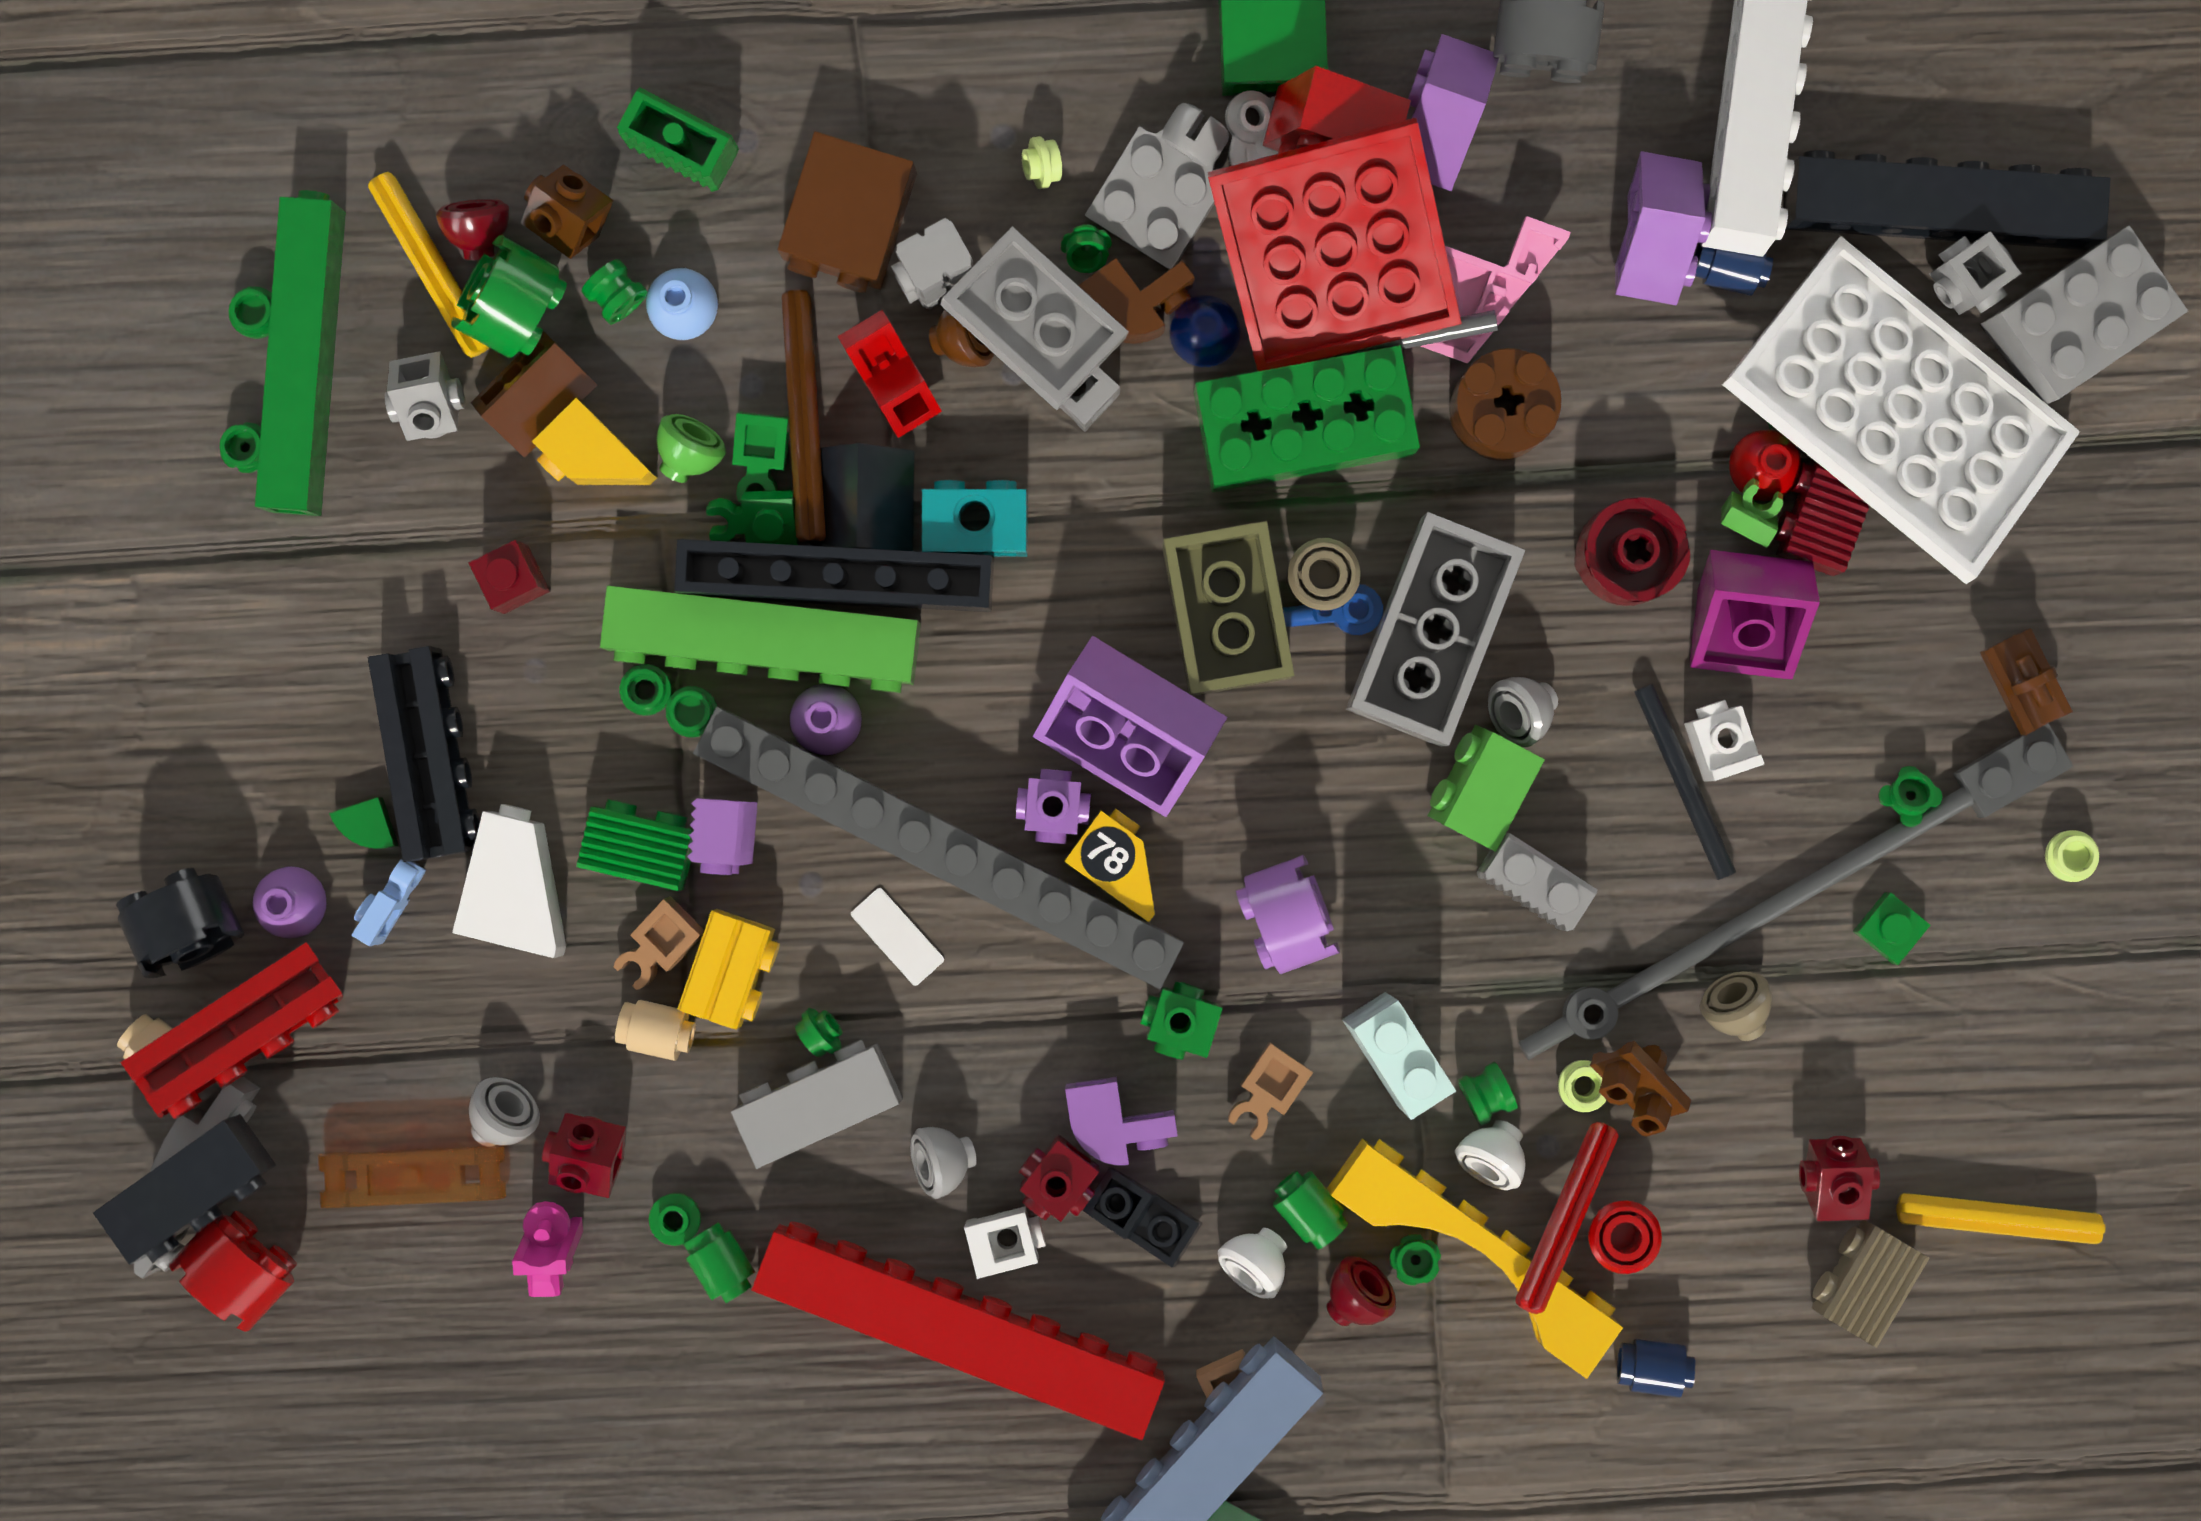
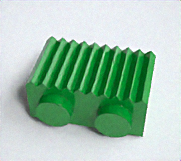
(677, 139)
(636, 846)

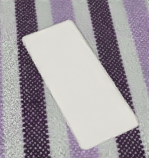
(897, 936)

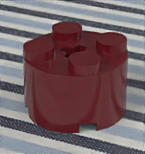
(1662, 551)

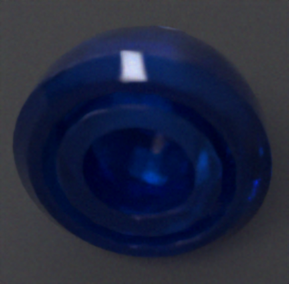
(1205, 331)

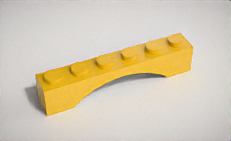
(1387, 1194)

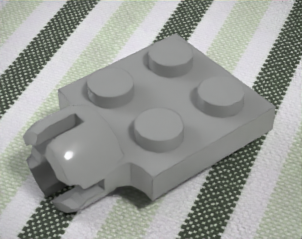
(1162, 186)

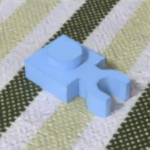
(381, 912)

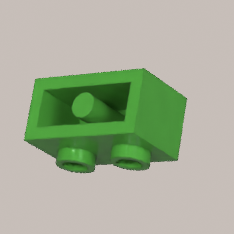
(1484, 787)

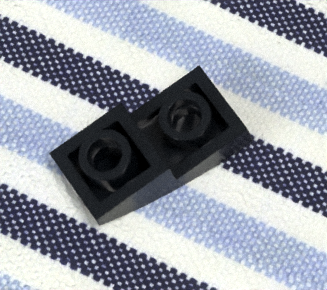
(1142, 1217)

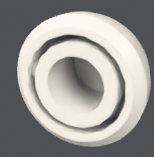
(1494, 1155)
(1255, 1262)

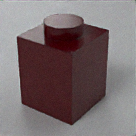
(509, 577)

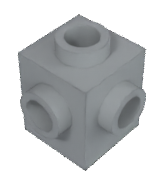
(1973, 274)
(423, 396)

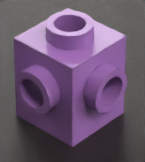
(1074, 812)

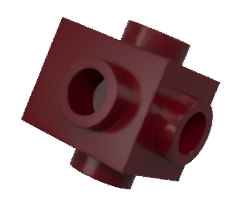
(585, 1155)
(1058, 1160)
(1839, 1178)

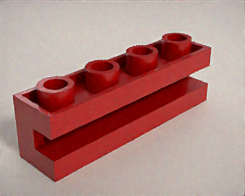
(233, 1031)

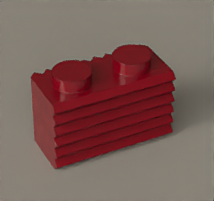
(1822, 521)

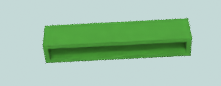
(760, 636)

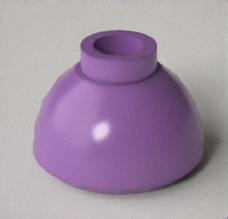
(825, 719)
(289, 902)

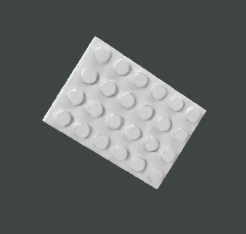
(1902, 409)

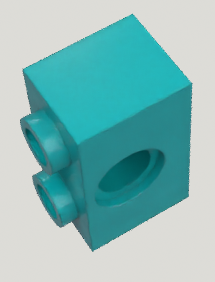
(1002, 537)

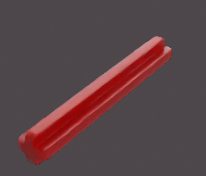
(1566, 1218)

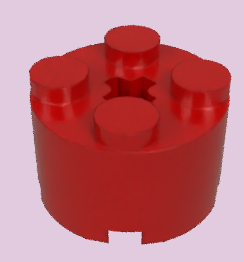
(233, 1270)

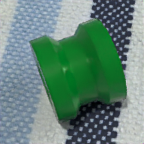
(614, 291)
(1487, 1093)

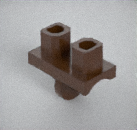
(2026, 681)
(1638, 1078)

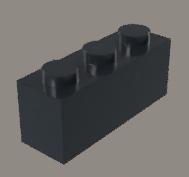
(186, 1191)

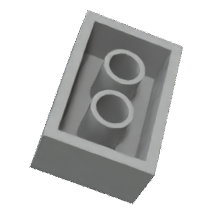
(2084, 316)

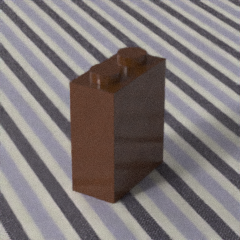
(846, 212)

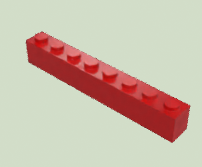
(960, 1330)

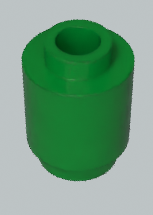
(1309, 1208)
(719, 1263)

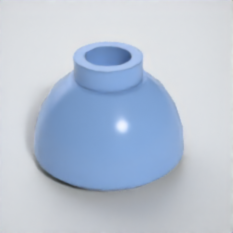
(681, 303)

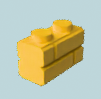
(728, 969)

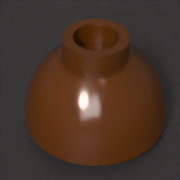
(958, 343)

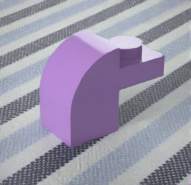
(1102, 1130)

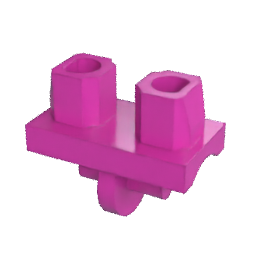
(547, 1248)

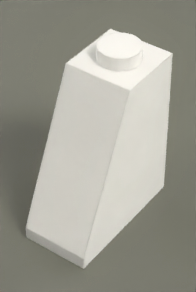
(511, 886)

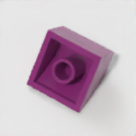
(1753, 614)

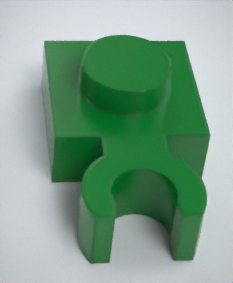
(761, 446)
(762, 517)

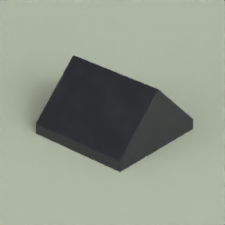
(868, 497)

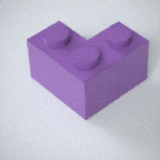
(1449, 102)
(1663, 228)

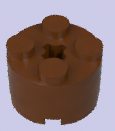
(1521, 379)

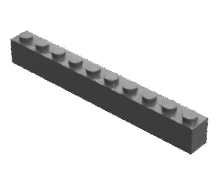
(938, 847)

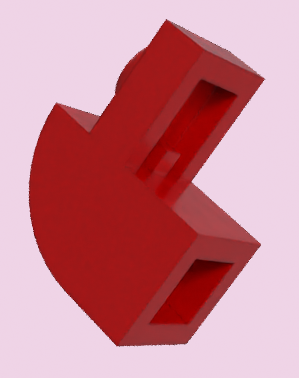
(889, 373)

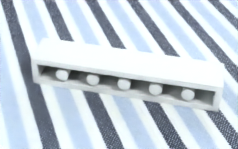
(1757, 124)

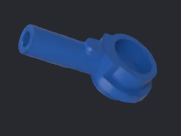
(1355, 617)

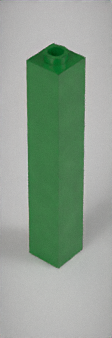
(300, 354)

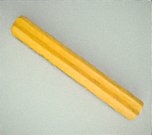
(422, 255)
(2000, 1218)

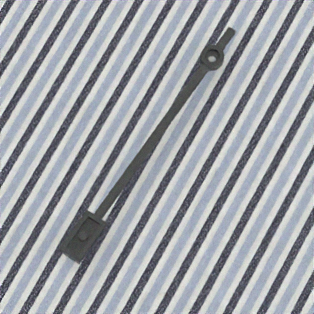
(1985, 785)

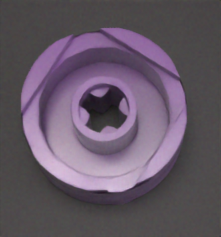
(1288, 916)

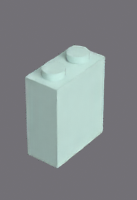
(1399, 1055)

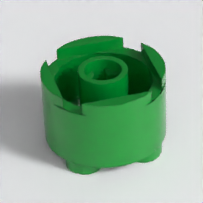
(509, 298)

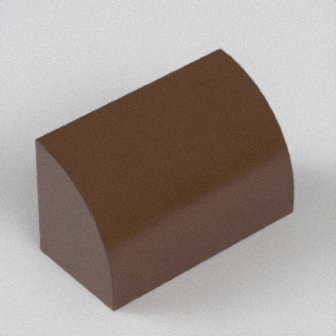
(532, 393)

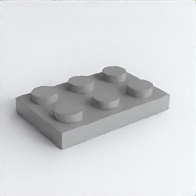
(1034, 318)

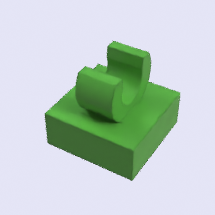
(1752, 519)

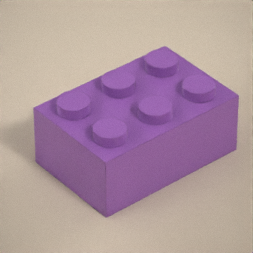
(1129, 726)

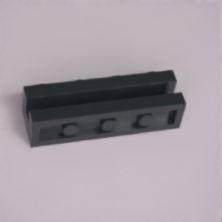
(423, 753)

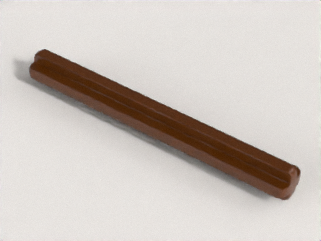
(803, 416)

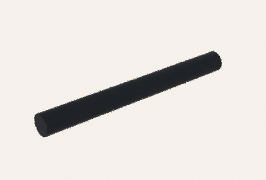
(1685, 781)

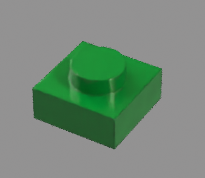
(1891, 928)

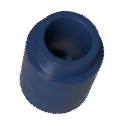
(1732, 270)
(1655, 1367)

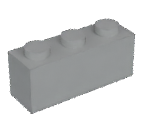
(815, 1103)

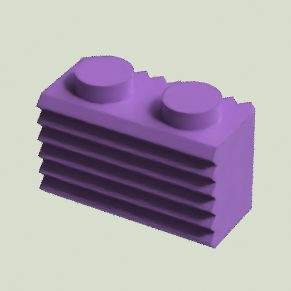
(722, 835)

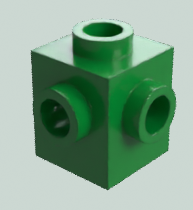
(1193, 1037)

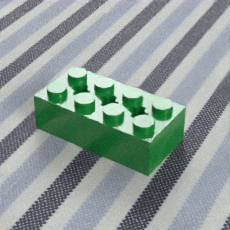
(1322, 388)

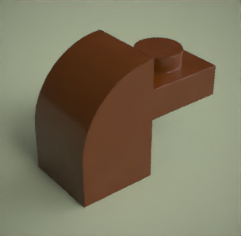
(1135, 308)

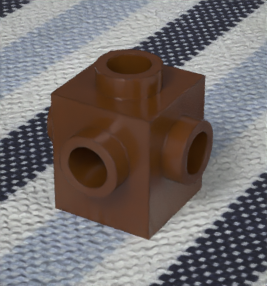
(565, 210)

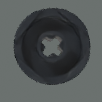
(179, 922)

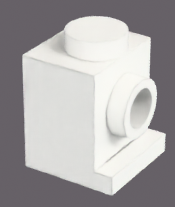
(1713, 759)
(990, 1255)

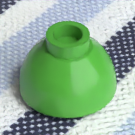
(687, 447)

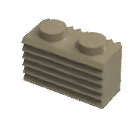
(1868, 1282)

